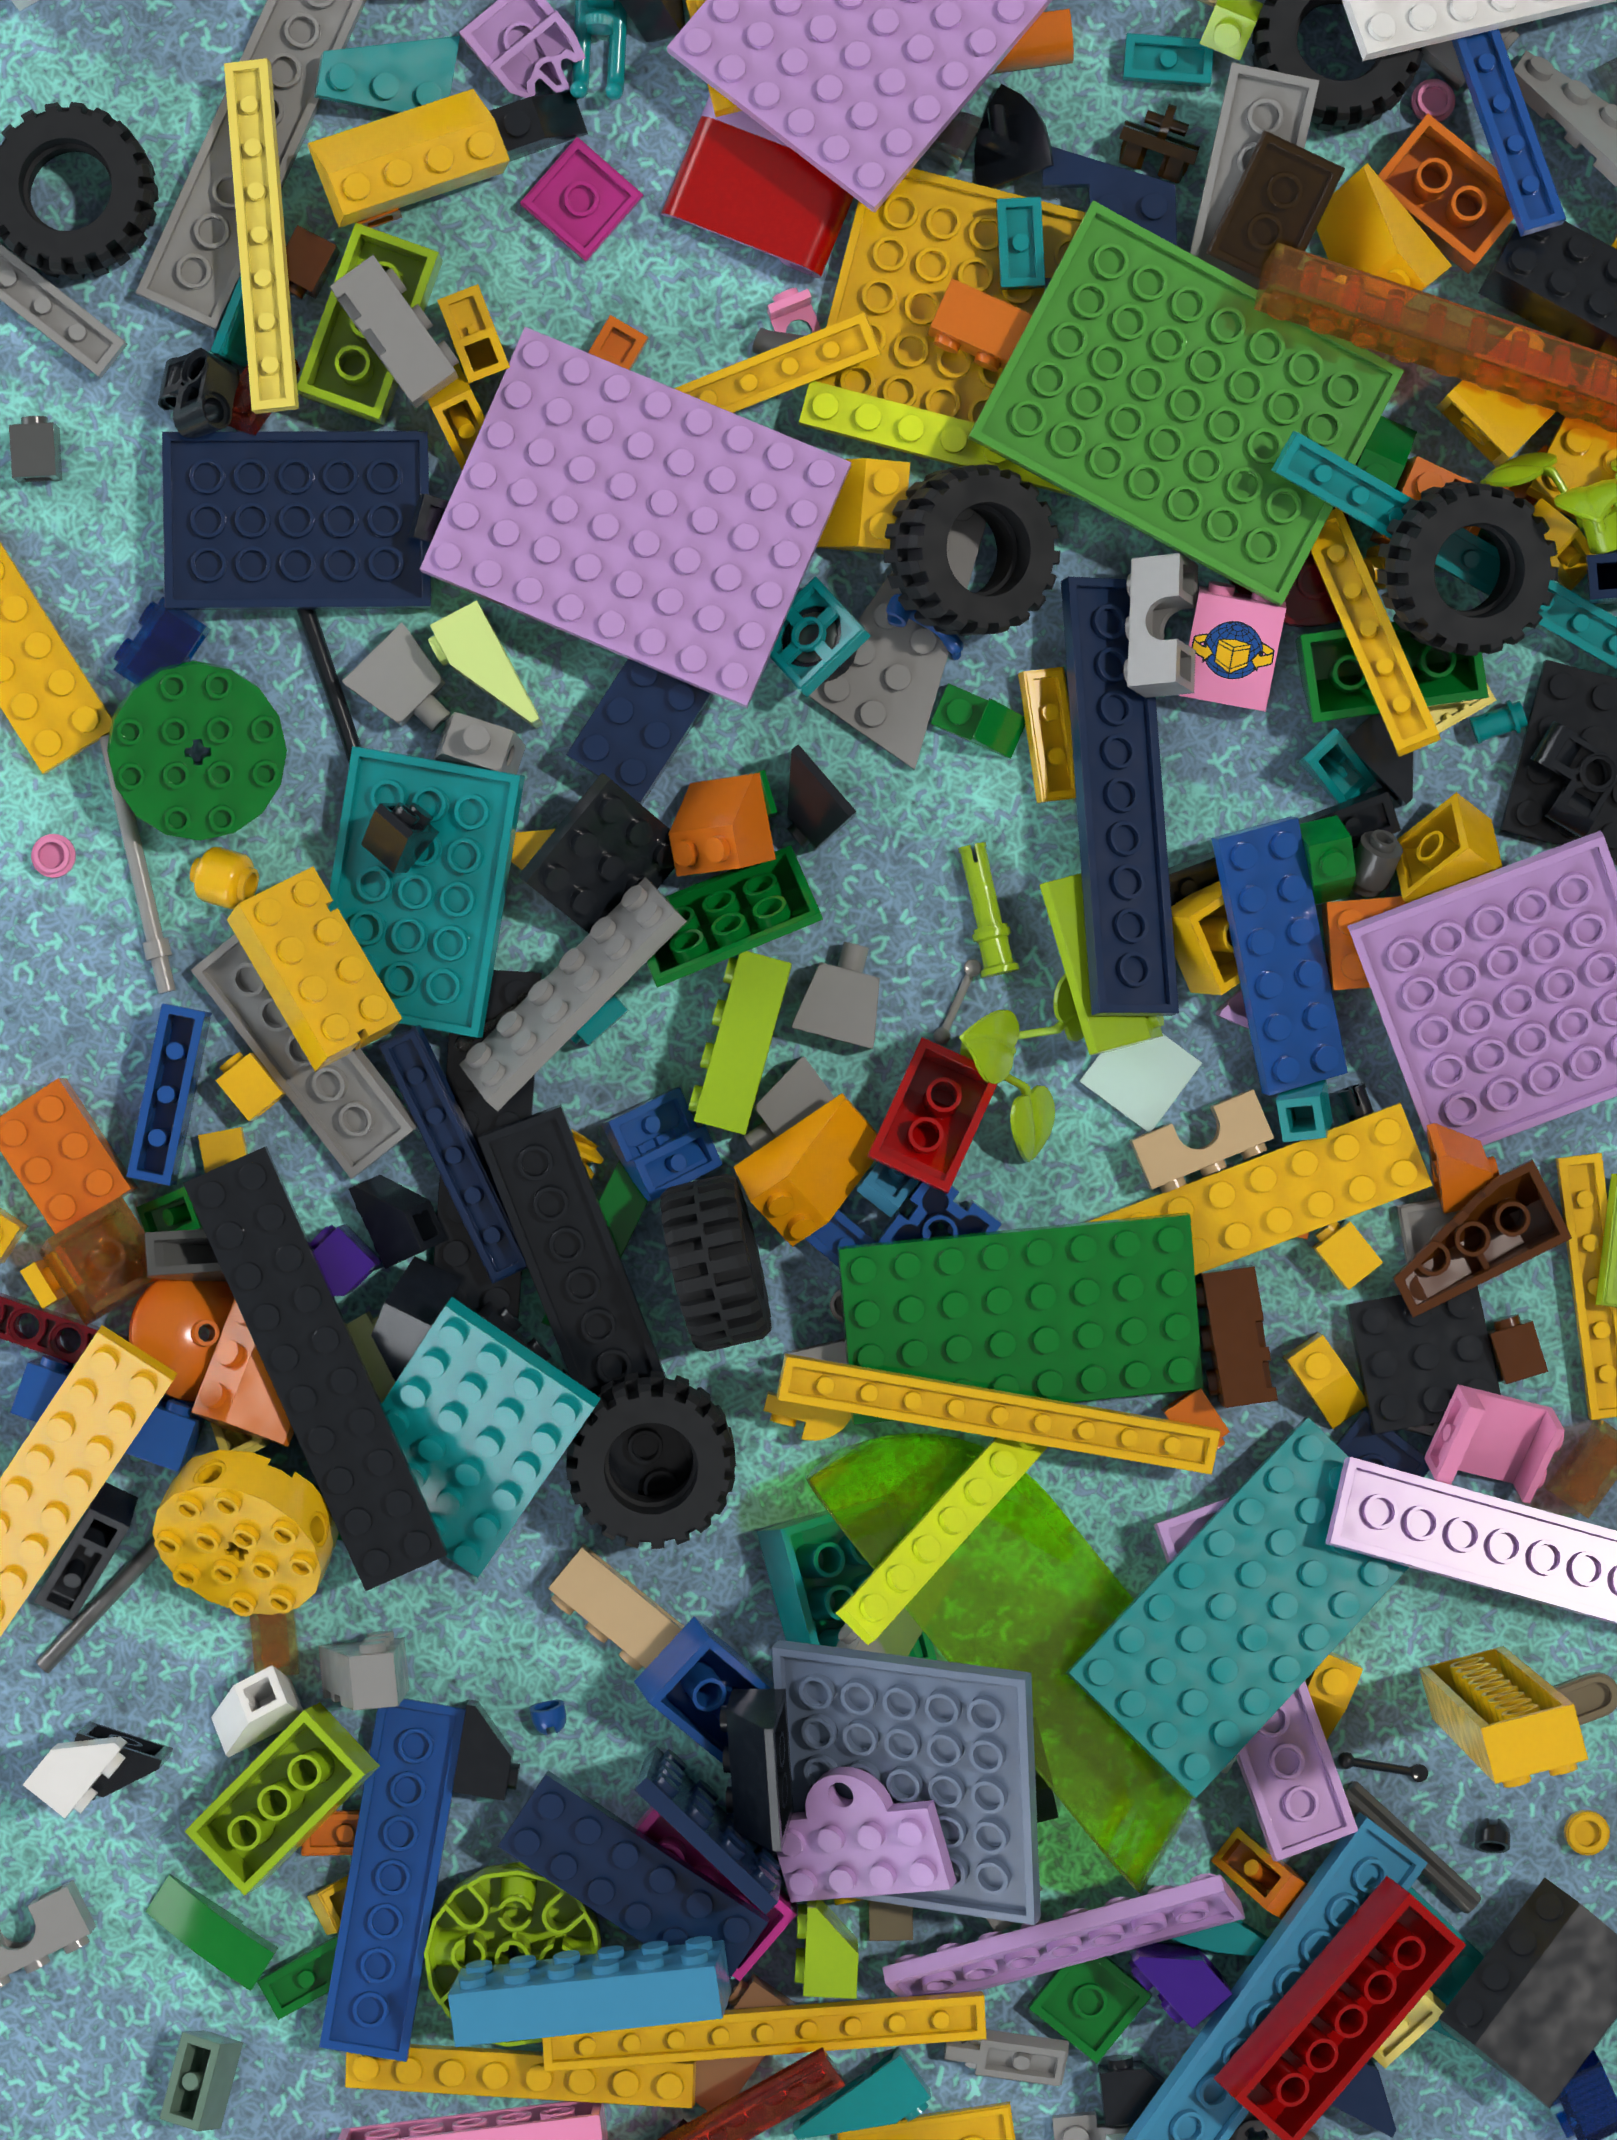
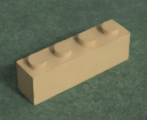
(613, 1608)

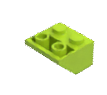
(830, 1953)

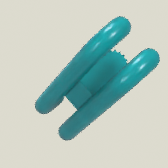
(607, 19)

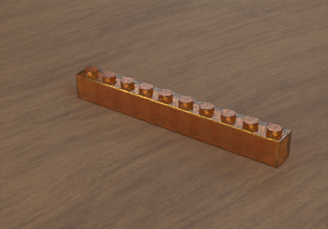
(1439, 335)

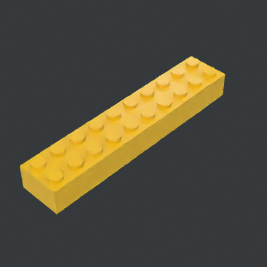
(1504, 1716)

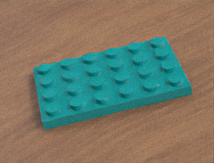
(440, 922)
(481, 1428)

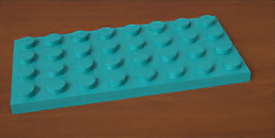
(1236, 1617)

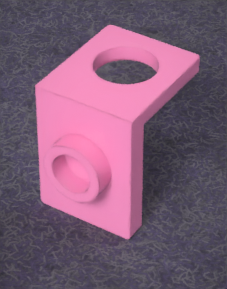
(792, 306)

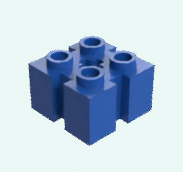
(937, 1206)

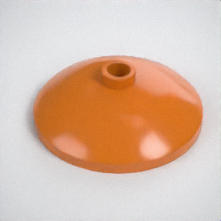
(168, 1325)

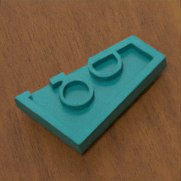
(389, 75)

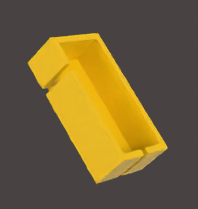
(314, 968)

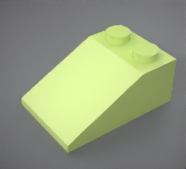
(476, 653)

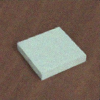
(1142, 1079)

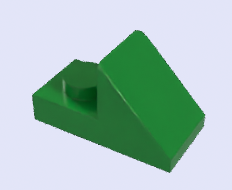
(979, 720)

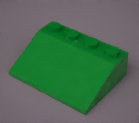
(735, 915)

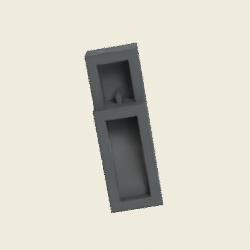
(181, 1256)

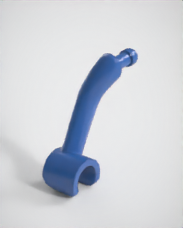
(899, 617)

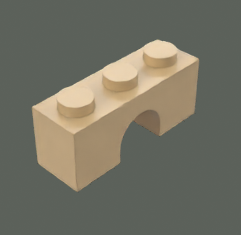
(1239, 1130)

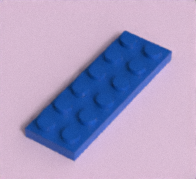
(1279, 955)

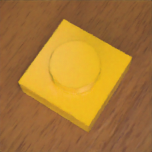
(42, 1283)

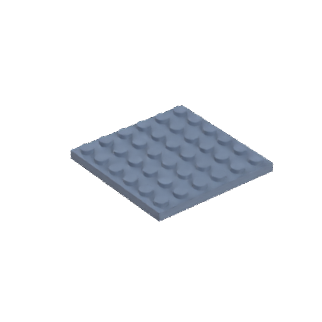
(927, 1736)

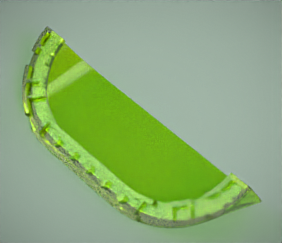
(1019, 1599)

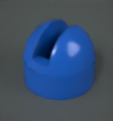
(548, 1715)

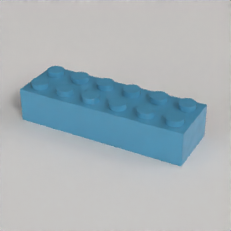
(589, 1992)

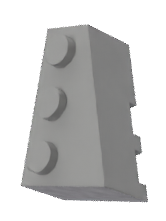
(396, 330)
(365, 1672)

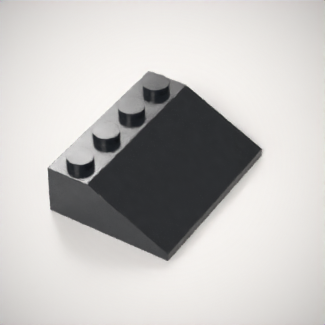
(1540, 1994)

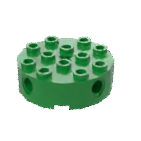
(229, 782)

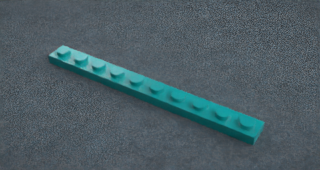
(1460, 555)

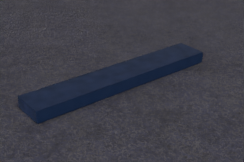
(454, 1151)

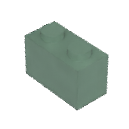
(201, 2080)

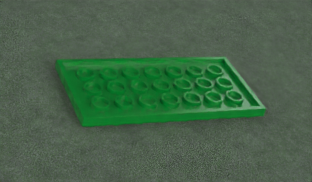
(1031, 1309)

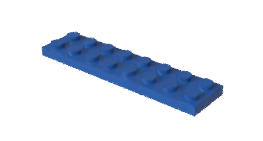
(393, 1880)

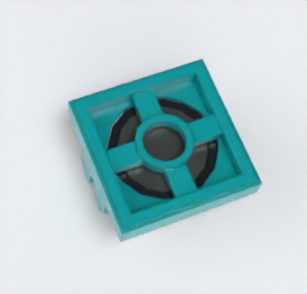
(814, 641)

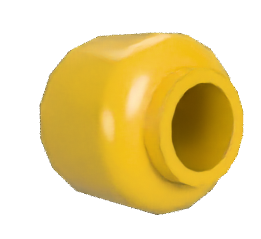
(224, 877)

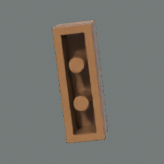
(724, 2078)

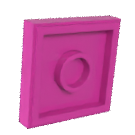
(581, 199)

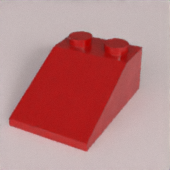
(933, 1116)

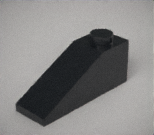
(87, 1551)

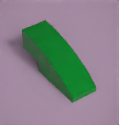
(211, 1932)

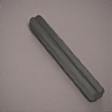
(1436, 1870)

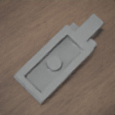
(1013, 2057)

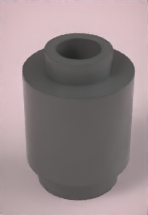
(1375, 862)

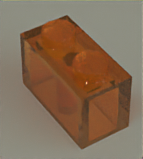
(1588, 1469)

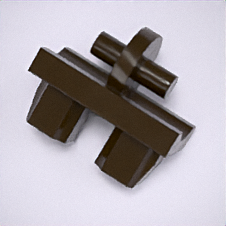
(1176, 152)

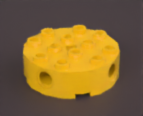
(245, 1533)

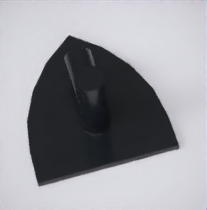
(1010, 140)

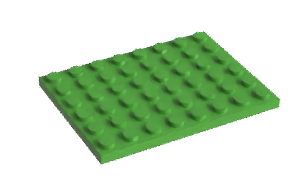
(1174, 397)

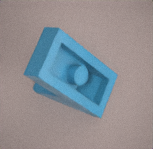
(886, 1188)

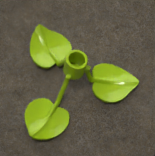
(1588, 503)
(992, 1049)

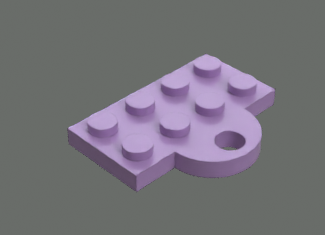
(863, 1843)

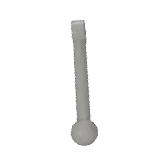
(972, 968)

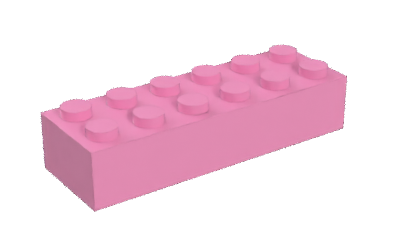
(534, 2122)

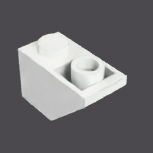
(256, 1710)
(71, 1769)

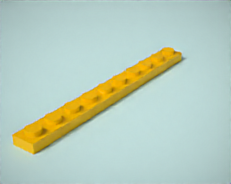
(997, 1414)
(778, 2032)

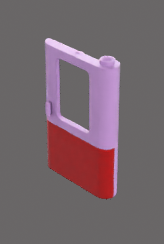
(757, 192)

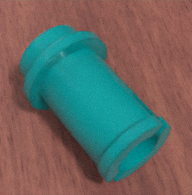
(1499, 721)

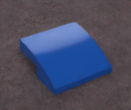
(661, 1144)

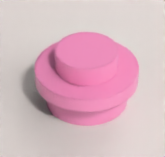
(1433, 97)
(53, 855)

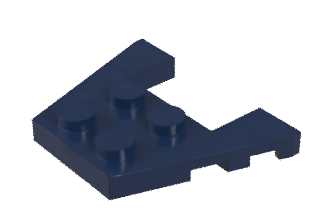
(1126, 192)

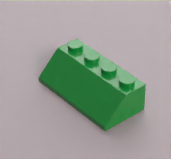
(1339, 690)

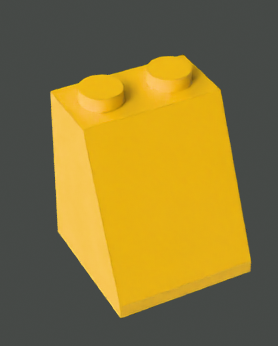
(1492, 420)

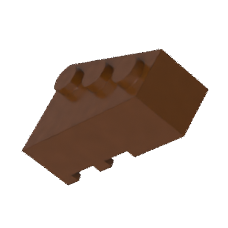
(1234, 1337)

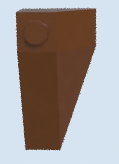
(1491, 1234)

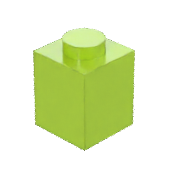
(1231, 26)

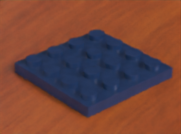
(706, 1826)

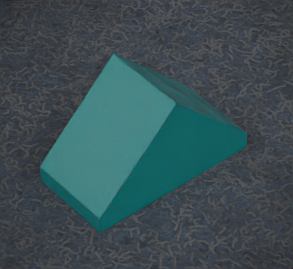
(1337, 768)

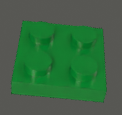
(1090, 2004)

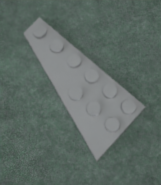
(1572, 104)

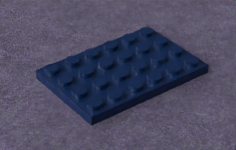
(294, 520)

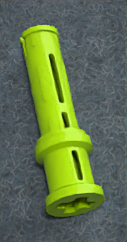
(990, 931)

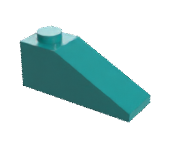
(871, 2100)

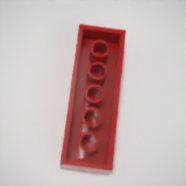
(1340, 2011)

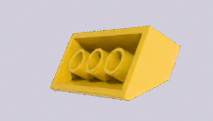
(409, 157)

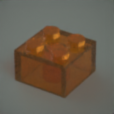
(99, 1260)

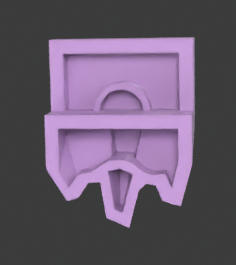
(523, 43)

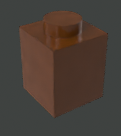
(309, 262)
(1516, 1349)

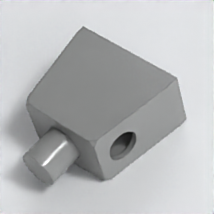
(400, 681)
(479, 744)
(842, 1000)
(788, 1102)

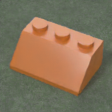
(239, 1389)

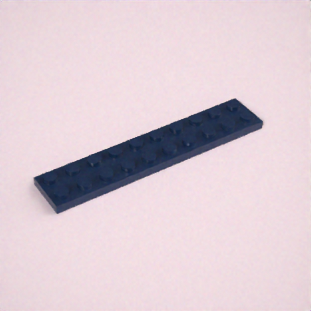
(1117, 809)

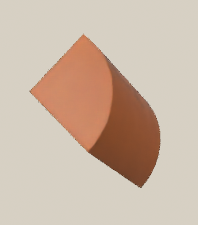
(1043, 45)

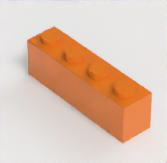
(977, 325)

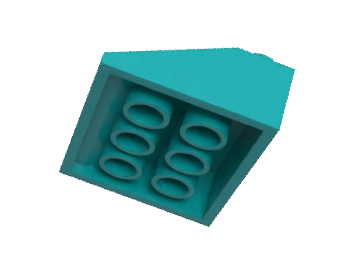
(813, 1575)

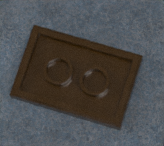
(1274, 203)

